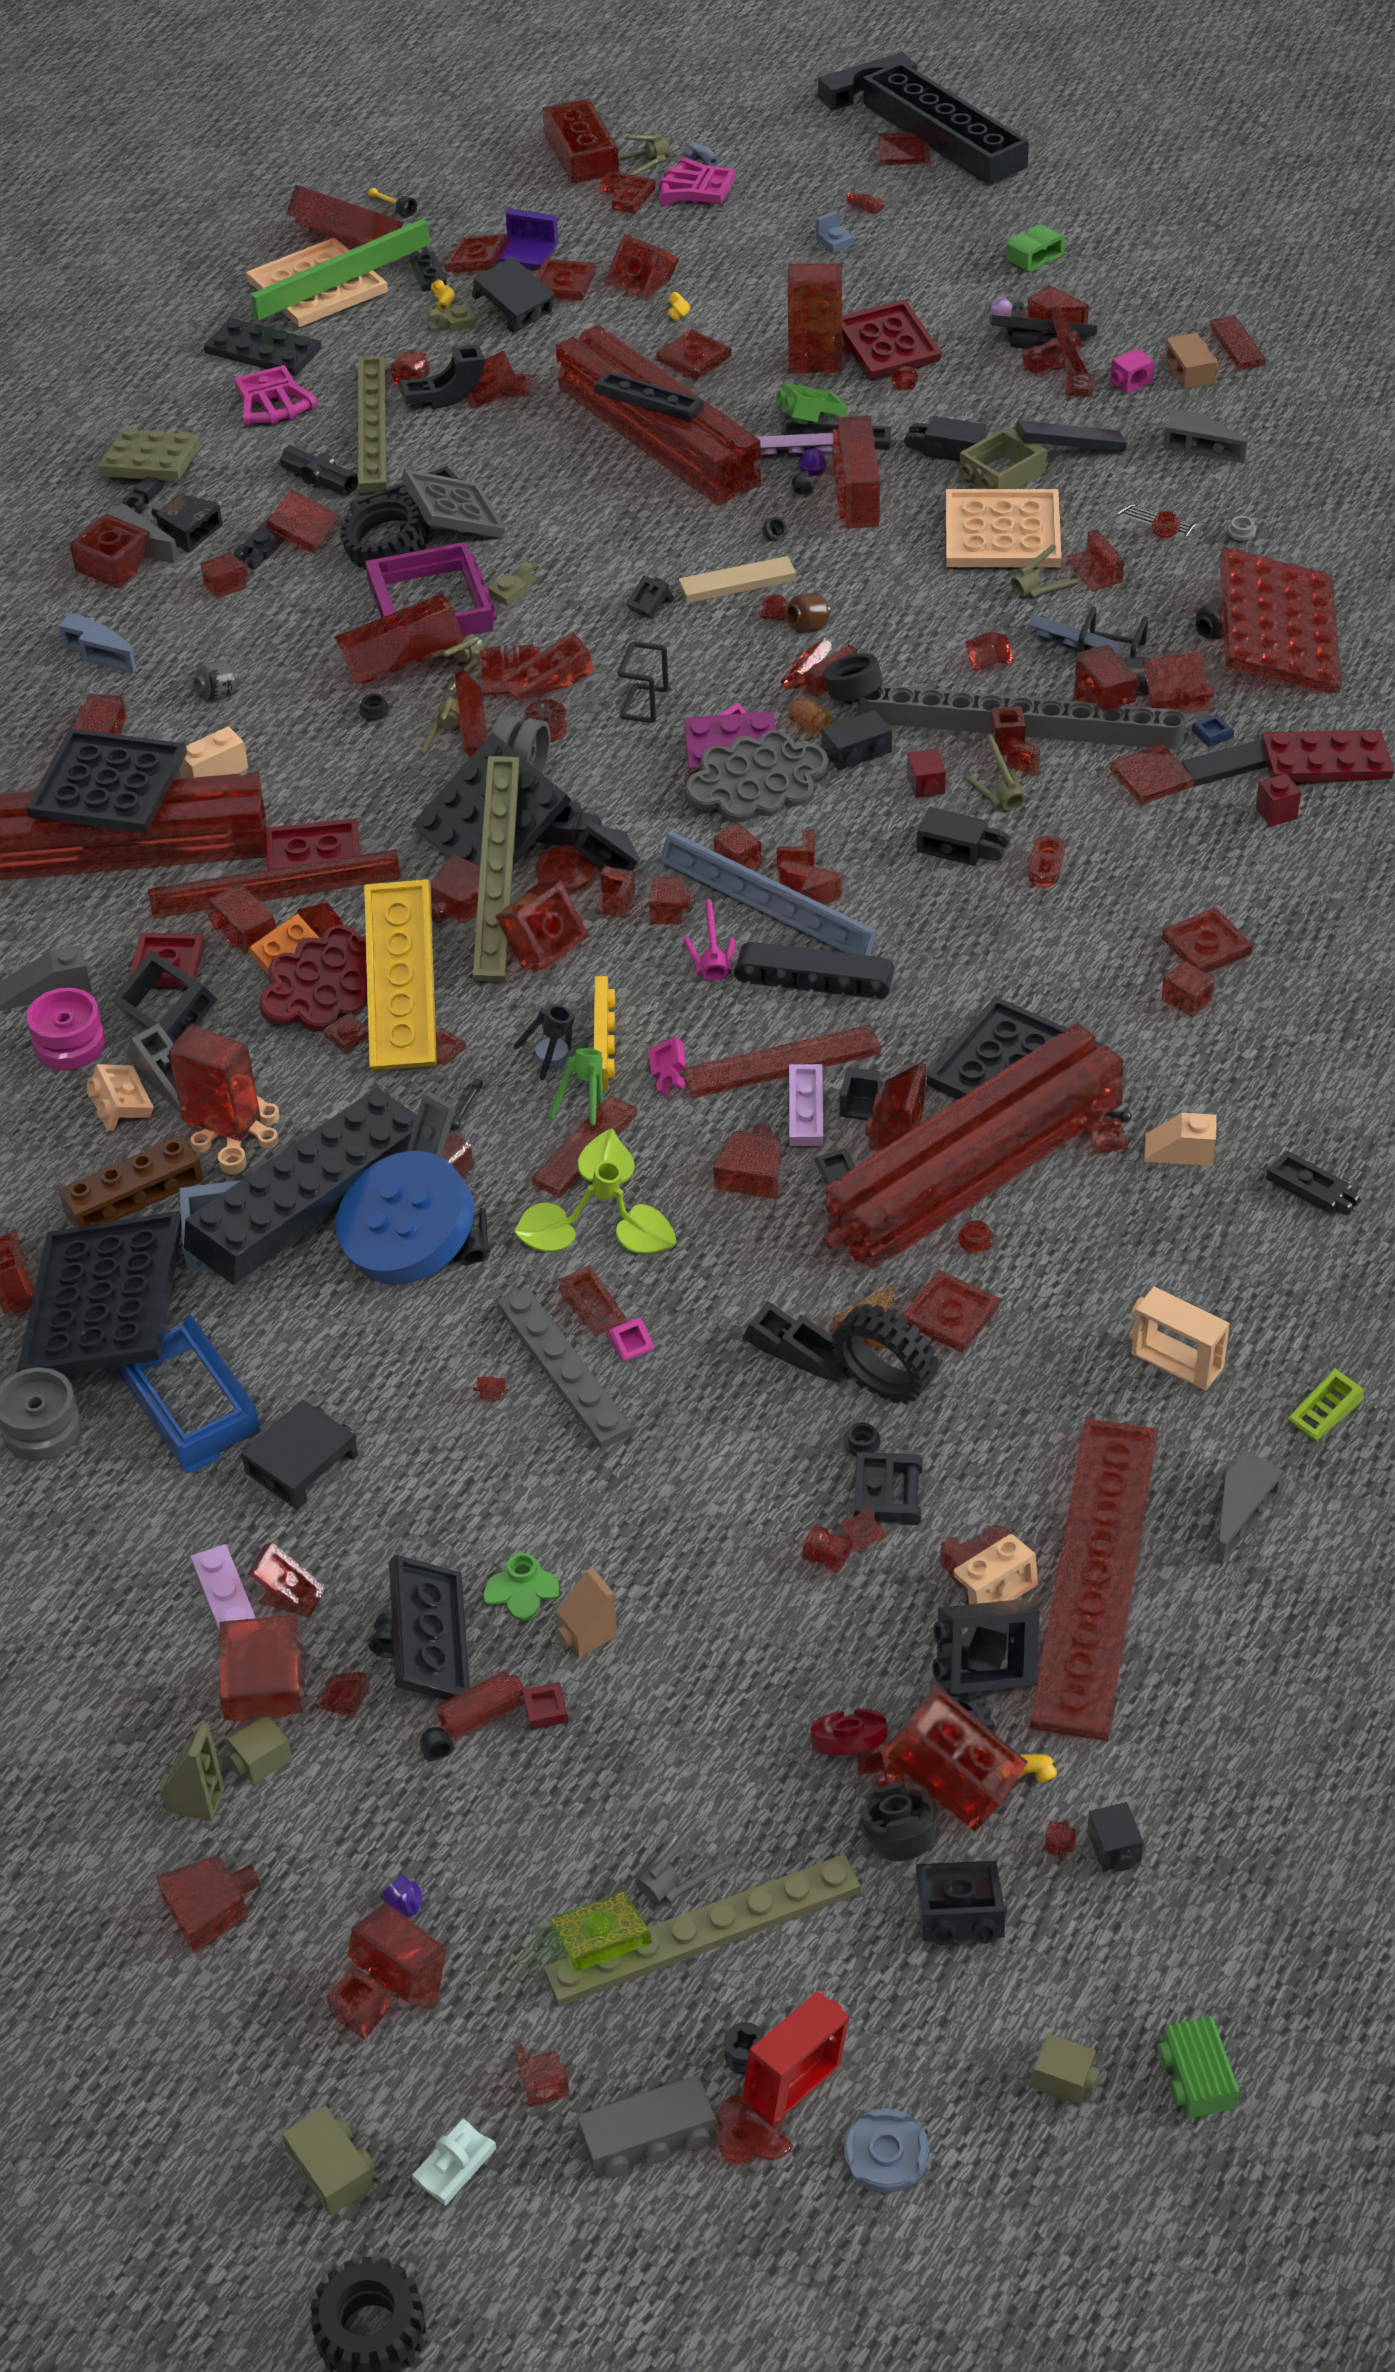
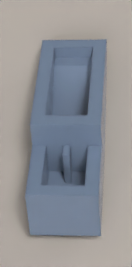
(96, 643)

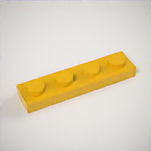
(603, 1024)

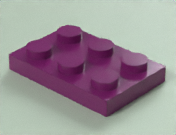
(722, 730)

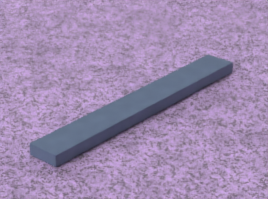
(767, 896)

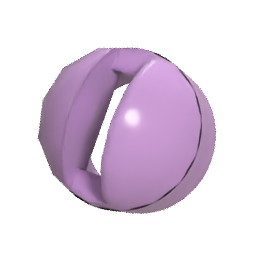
(1001, 306)

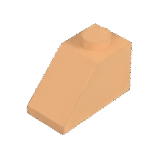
(1183, 1140)

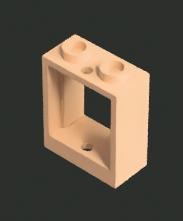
(1192, 1365)

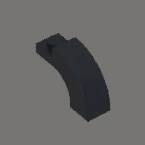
(449, 385)

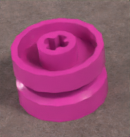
(66, 1028)

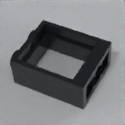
(194, 1002)
(1022, 1645)

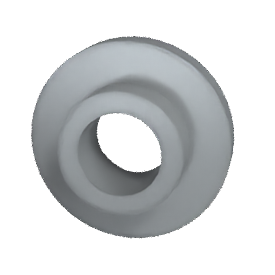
(1242, 528)

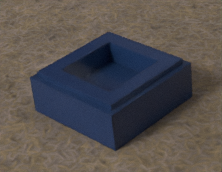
(1213, 730)

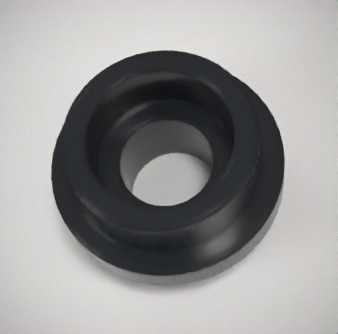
(373, 707)
(859, 1432)

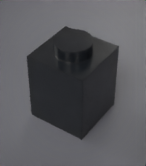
(1115, 1837)

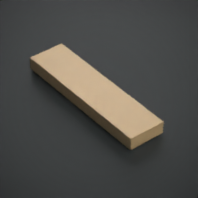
(737, 579)

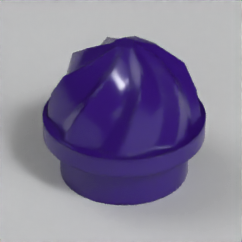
(812, 461)
(403, 1896)

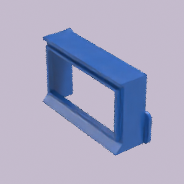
(205, 1443)

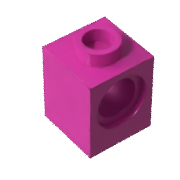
(1132, 370)

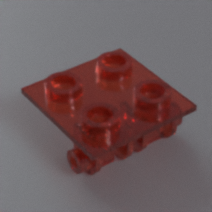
(497, 665)
(1178, 683)

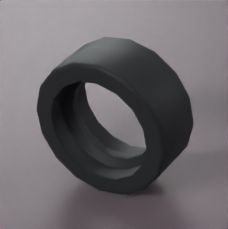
(852, 676)

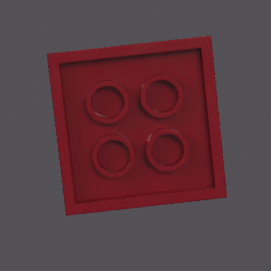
(888, 339)

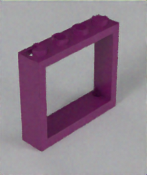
(429, 563)

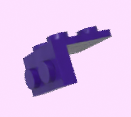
(530, 236)

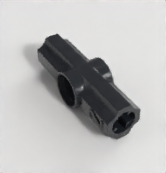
(318, 470)

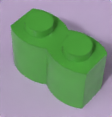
(1035, 247)

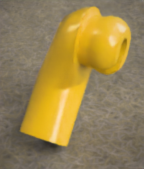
(443, 293)
(679, 308)
(1041, 1765)

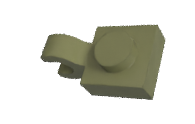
(453, 318)
(511, 588)

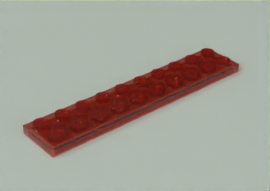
(1095, 1581)

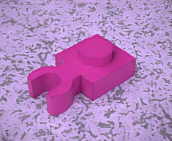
(666, 1062)

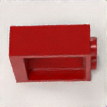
(795, 2057)

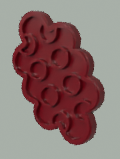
(318, 981)

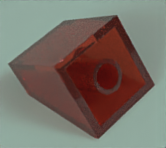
(261, 1667)

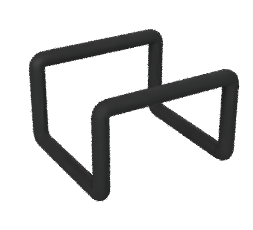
(1091, 621)
(651, 687)

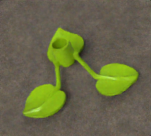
(607, 1166)

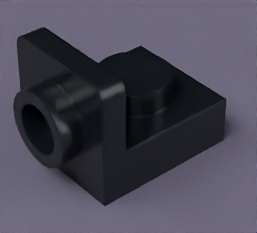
(649, 596)

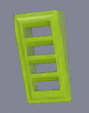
(1334, 1381)

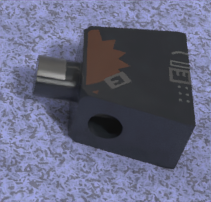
(188, 520)

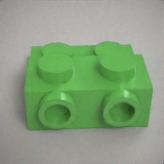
(807, 403)

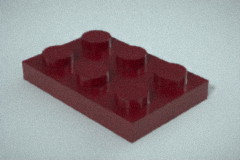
(311, 842)

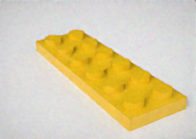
(400, 975)

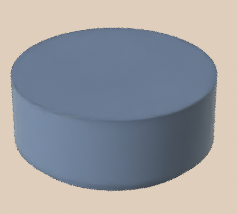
(560, 1053)

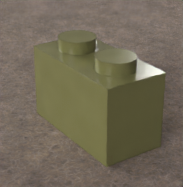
(329, 2160)

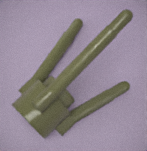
(656, 148)
(1028, 579)
(465, 651)
(447, 718)
(1009, 791)

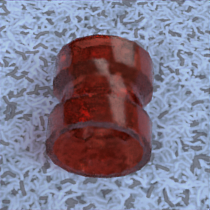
(827, 1548)

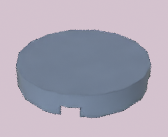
(886, 2165)

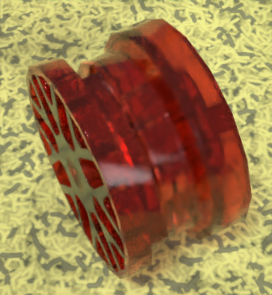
(553, 713)

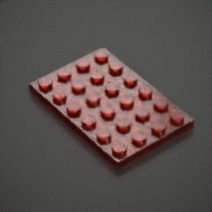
(1279, 620)

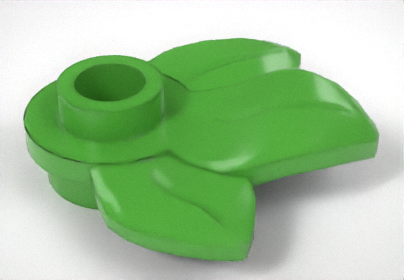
(521, 1591)

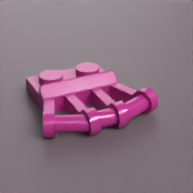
(695, 183)
(268, 385)

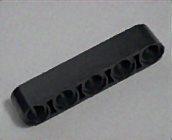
(814, 970)

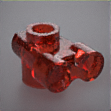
(1051, 356)

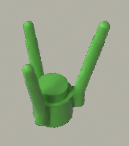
(588, 1067)

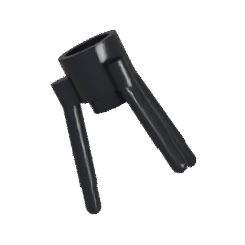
(555, 1022)
(476, 1245)

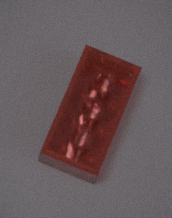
(580, 140)
(338, 217)
(815, 318)
(856, 472)
(399, 639)

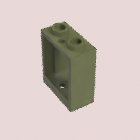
(1006, 442)

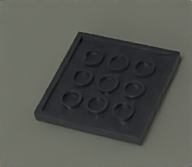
(107, 780)
(457, 813)
(989, 1046)

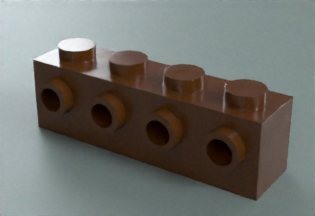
(132, 1184)

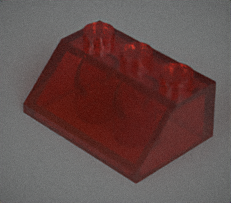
(955, 1758)

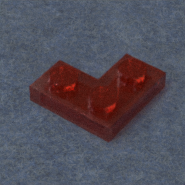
(629, 189)

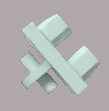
(453, 2162)

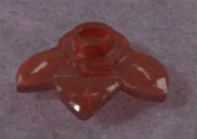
(748, 2134)

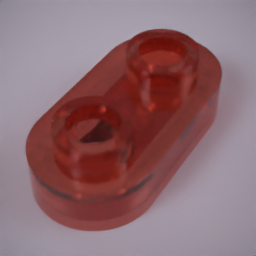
(1046, 860)

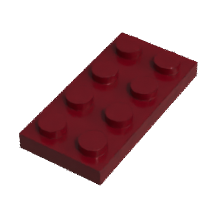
(1328, 755)

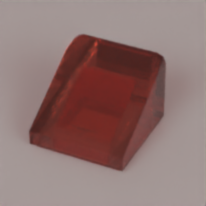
(345, 1693)

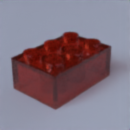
(214, 1082)

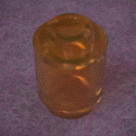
(810, 715)

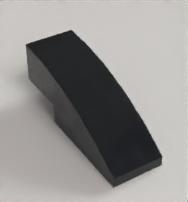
(794, 1342)

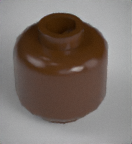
(807, 612)

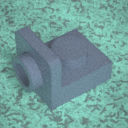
(831, 233)

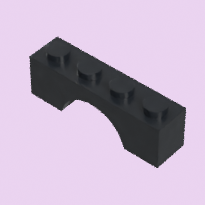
(839, 88)

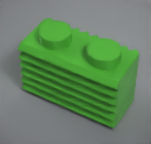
(1199, 2068)

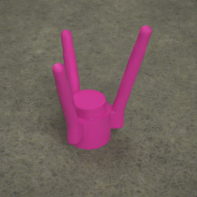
(713, 962)

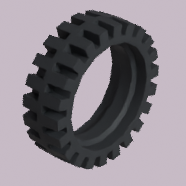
(375, 514)
(898, 1338)

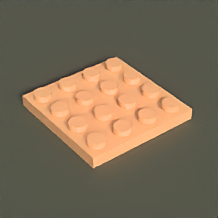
(327, 302)
(1002, 527)

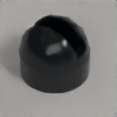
(802, 483)
(777, 526)
(436, 1744)

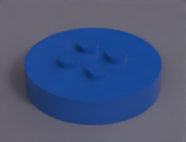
(405, 1217)

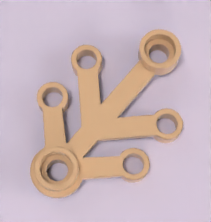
(233, 1158)

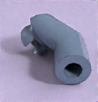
(704, 152)

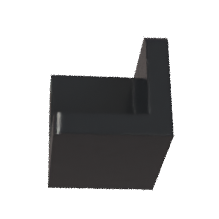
(859, 1093)
(984, 1647)

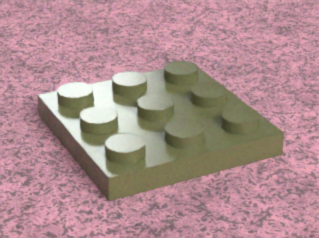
(149, 454)

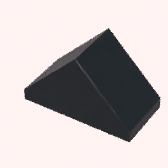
(607, 847)

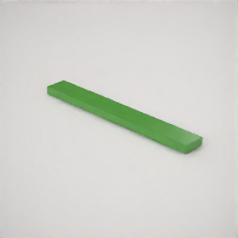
(340, 269)

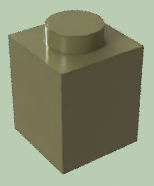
(259, 1750)
(1065, 2069)

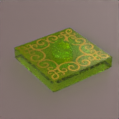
(600, 1931)

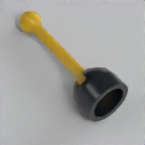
(401, 207)

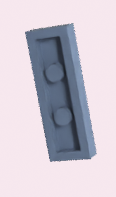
(1048, 628)

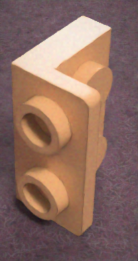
(118, 1094)
(999, 1572)

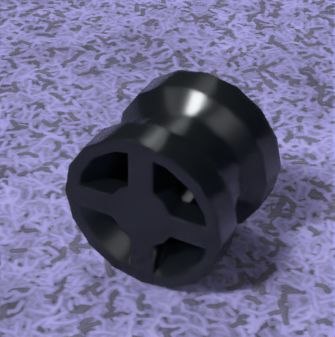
(382, 1640)
(735, 2052)

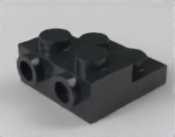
(960, 1902)

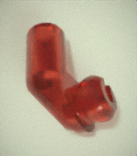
(866, 202)

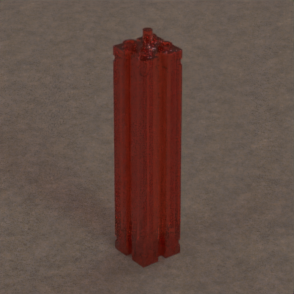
(707, 453)
(195, 824)
(973, 1146)

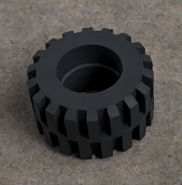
(361, 2287)

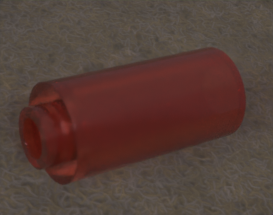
(480, 1704)

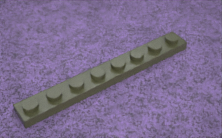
(372, 424)
(496, 867)
(711, 1928)

